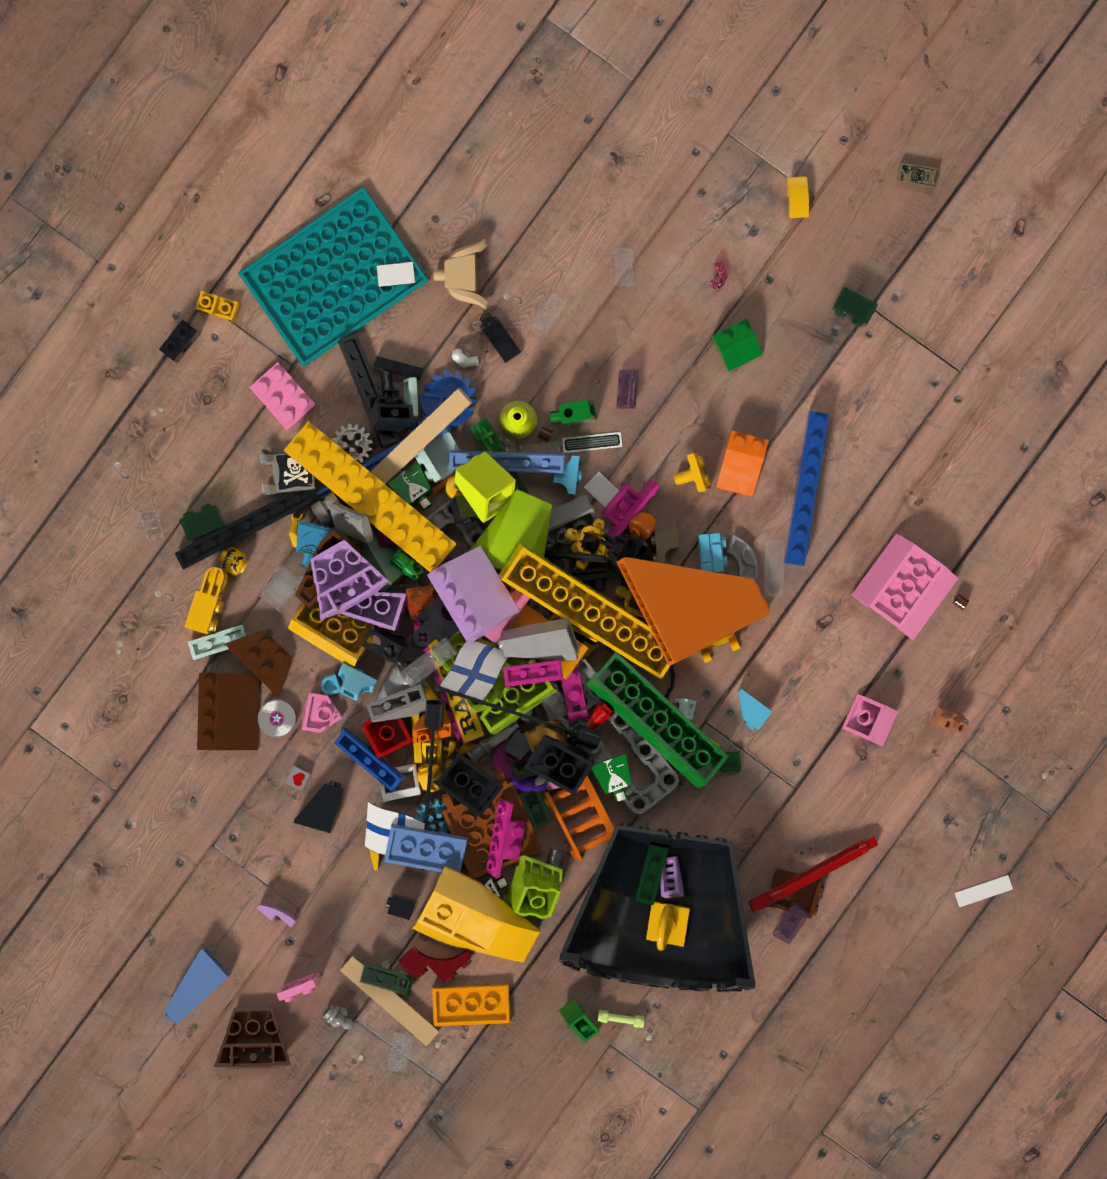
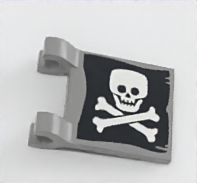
(287, 475)

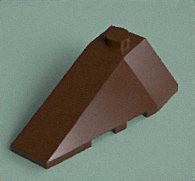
(307, 589)

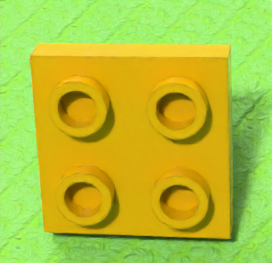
(694, 473)

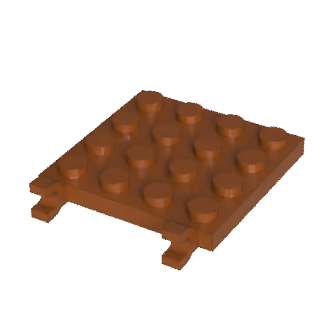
(480, 829)

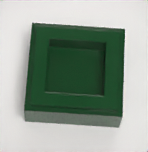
(732, 762)

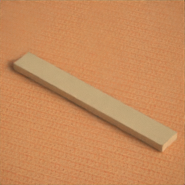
(422, 436)

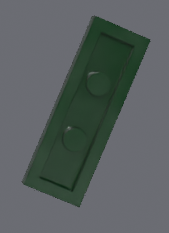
(651, 874)

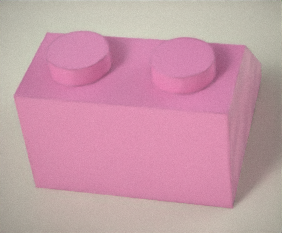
(870, 719)

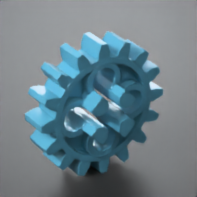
(437, 812)

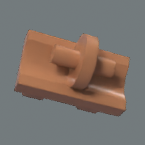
(948, 720)

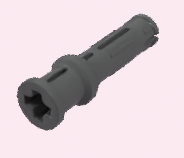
(485, 747)

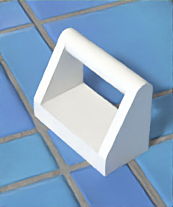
(402, 793)

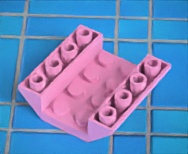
(905, 586)

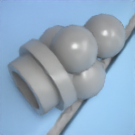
(337, 1017)

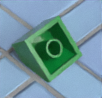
(737, 344)

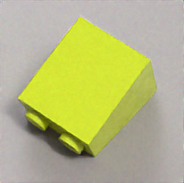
(484, 485)

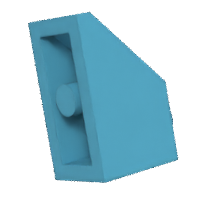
(752, 710)

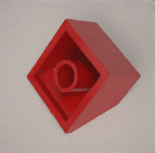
(387, 735)

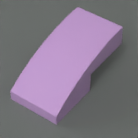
(271, 911)

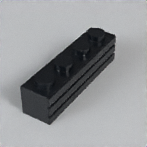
(398, 368)

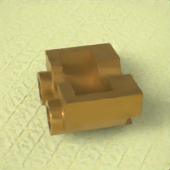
(535, 735)

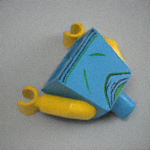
(306, 537)

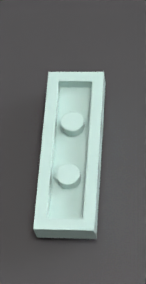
(215, 642)

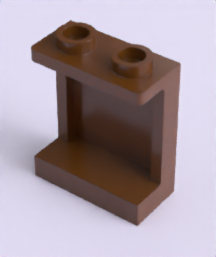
(804, 897)

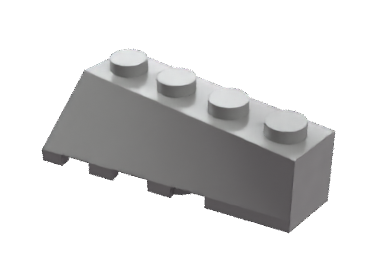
(572, 515)

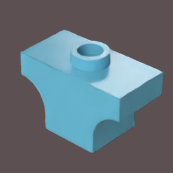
(570, 477)
(355, 682)

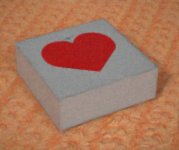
(298, 778)

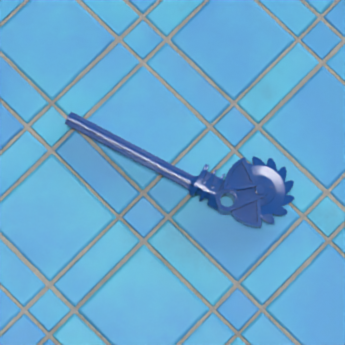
(430, 401)

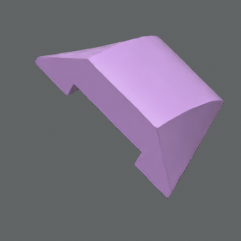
(343, 579)

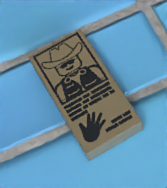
(917, 175)

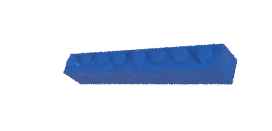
(806, 488)

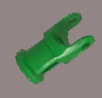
(408, 565)

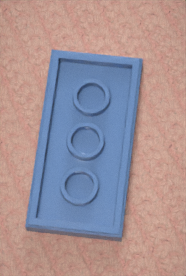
(424, 849)

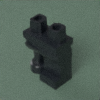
(593, 572)

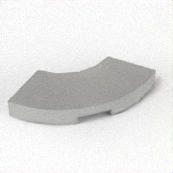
(744, 556)

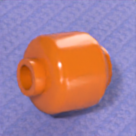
(642, 525)

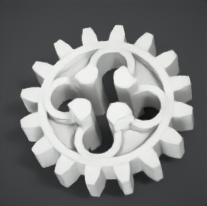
(351, 433)

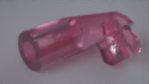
(720, 277)

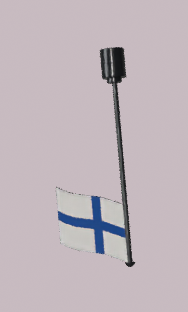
(474, 676)
(380, 819)

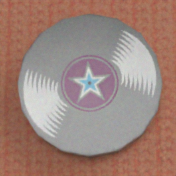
(277, 718)

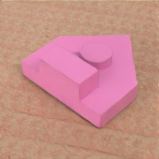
(319, 713)

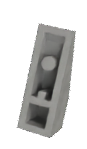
(399, 705)

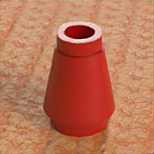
(599, 715)

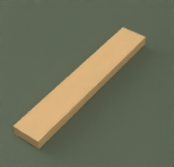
(392, 1003)

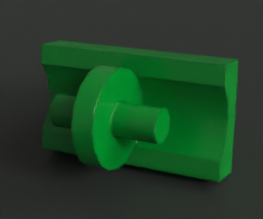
(486, 436)

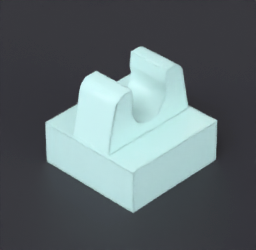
(686, 707)

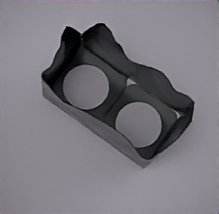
(396, 640)

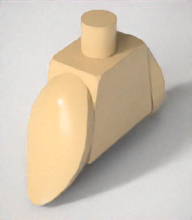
(461, 274)

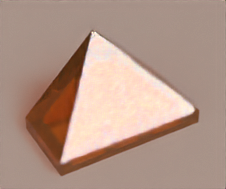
(418, 598)

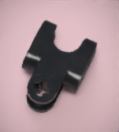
(433, 626)

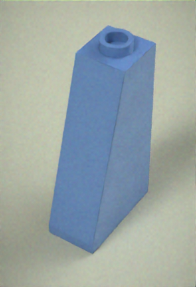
(200, 980)

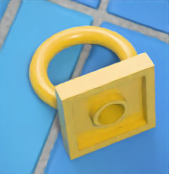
(668, 924)

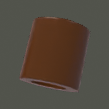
(545, 433)
(961, 602)

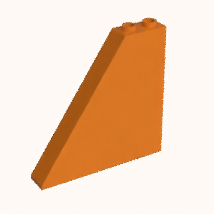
(691, 606)

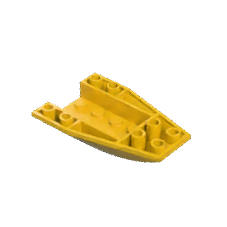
(474, 919)

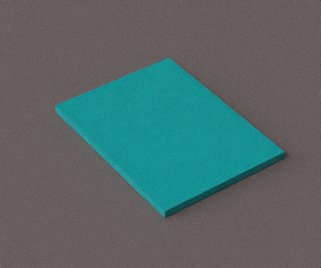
(326, 277)

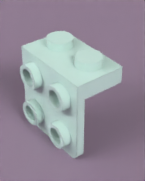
(437, 457)

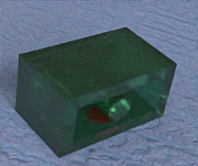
(854, 307)
(202, 522)
(535, 808)

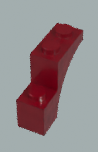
(445, 968)

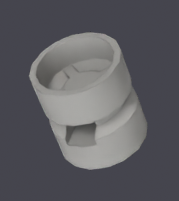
(322, 509)

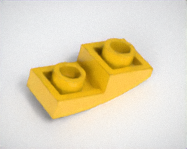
(798, 196)
(217, 306)

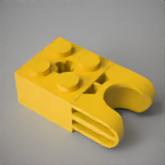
(208, 602)

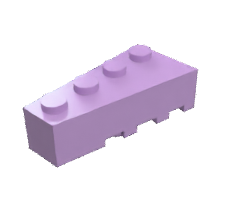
(380, 609)

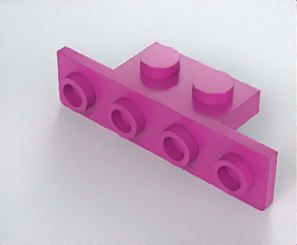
(627, 505)
(506, 838)

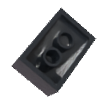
(560, 763)
(467, 783)

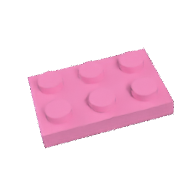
(282, 396)
(305, 984)

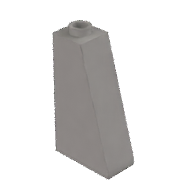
(541, 641)

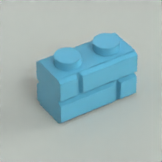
(711, 552)

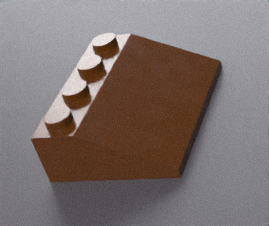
(228, 711)

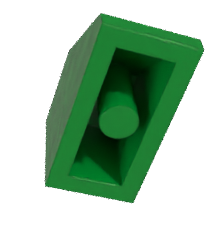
(579, 1020)

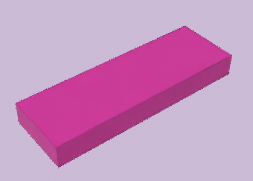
(533, 673)

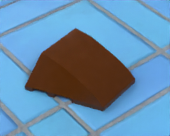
(252, 1041)

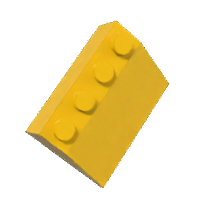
(336, 635)

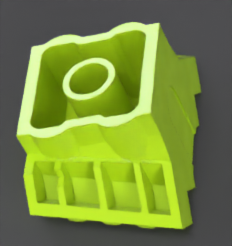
(534, 888)

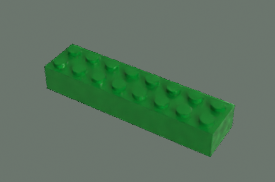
(657, 720)

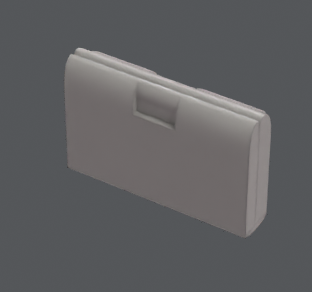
(351, 522)

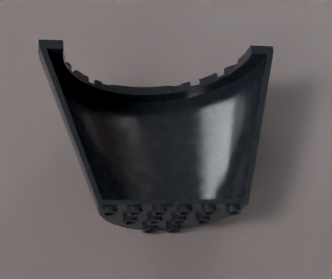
(613, 927)

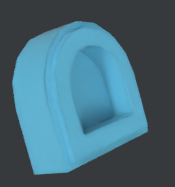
(330, 685)

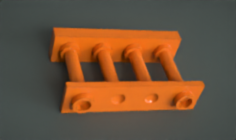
(601, 817)

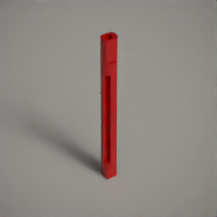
(812, 874)

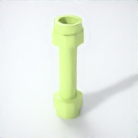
(637, 1021)

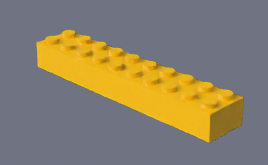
(370, 497)
(584, 608)

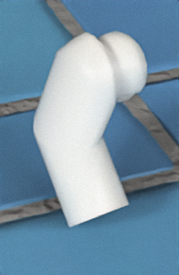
(463, 360)

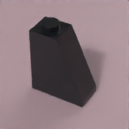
(322, 808)

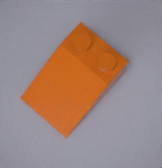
(742, 463)

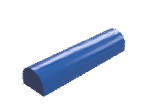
(366, 757)

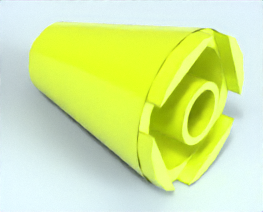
(518, 428)

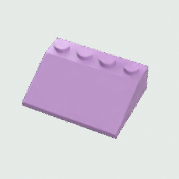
(473, 593)

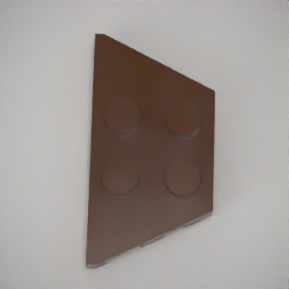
(263, 658)

